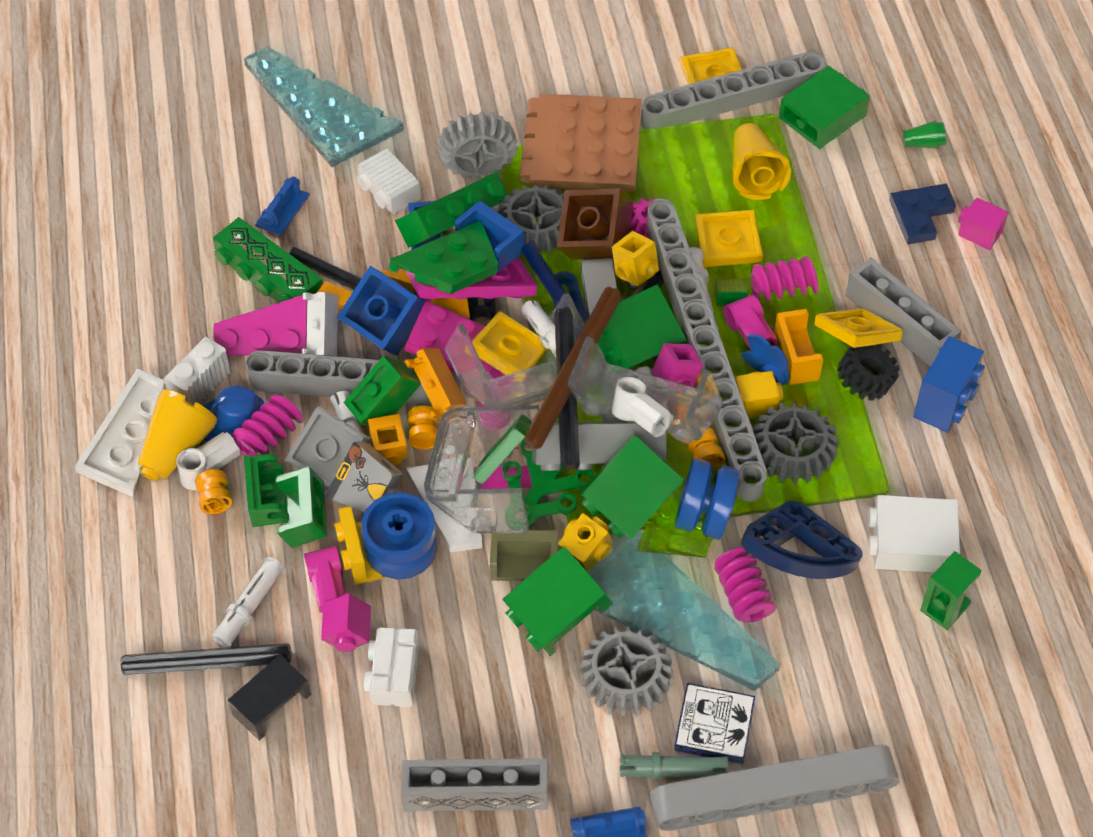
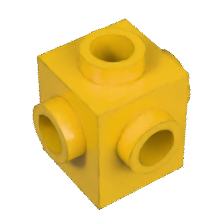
(635, 258)
(587, 540)

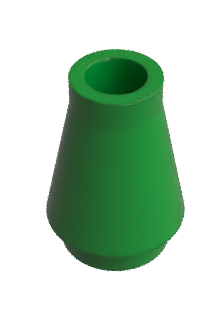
(926, 136)

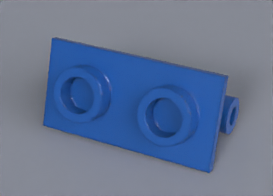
(283, 207)
(617, 823)

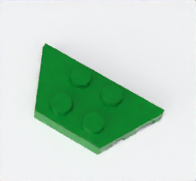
(451, 260)

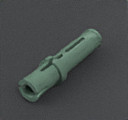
(671, 766)

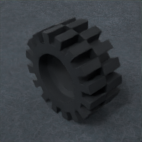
(860, 380)

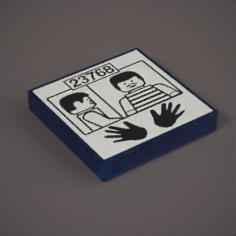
(714, 723)

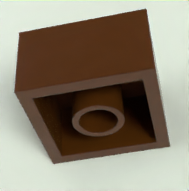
(593, 222)

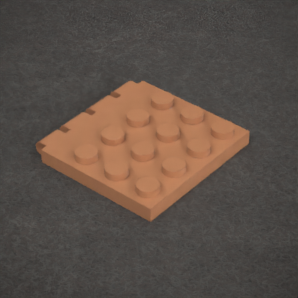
(581, 142)

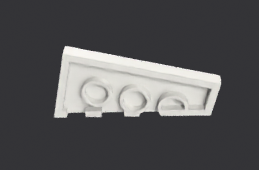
(118, 443)

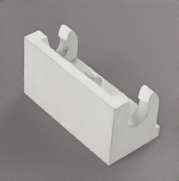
(321, 324)

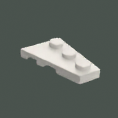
(453, 533)

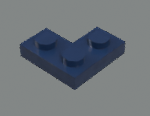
(917, 206)

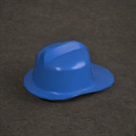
(232, 408)

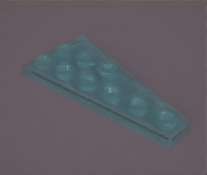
(321, 110)
(664, 601)

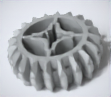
(477, 145)
(650, 659)

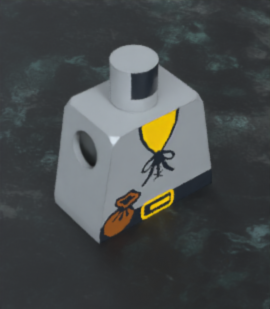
(364, 477)

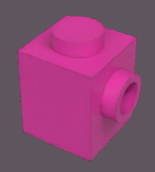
(982, 223)
(678, 364)
(346, 623)

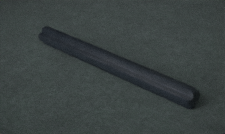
(568, 416)

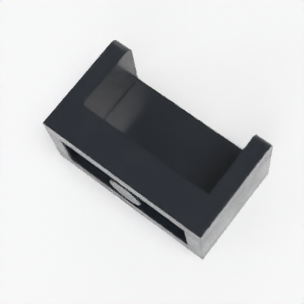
(267, 694)

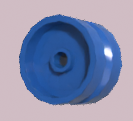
(702, 497)
(399, 535)

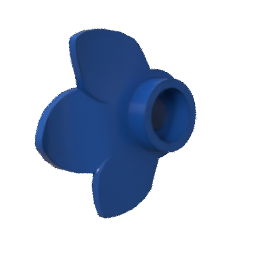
(767, 358)

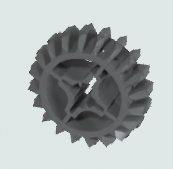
(534, 202)
(811, 433)

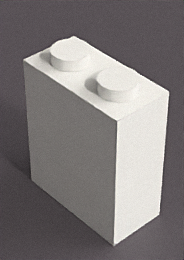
(913, 532)

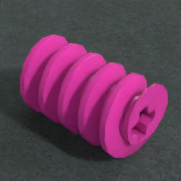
(784, 277)
(267, 424)
(744, 586)

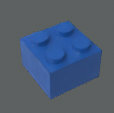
(382, 310)
(949, 384)

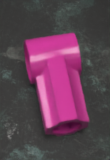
(748, 318)
(325, 573)

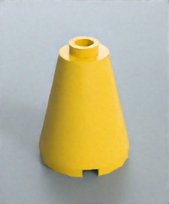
(757, 163)
(173, 428)

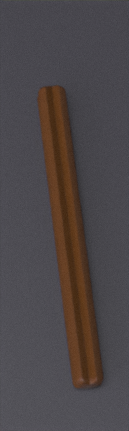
(560, 390)

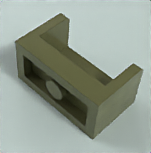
(520, 554)

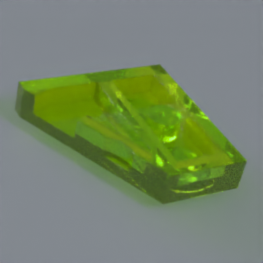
(663, 538)

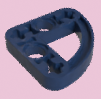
(837, 552)

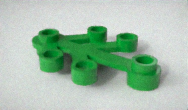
(544, 484)

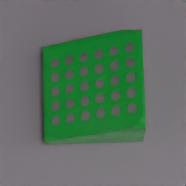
(730, 290)

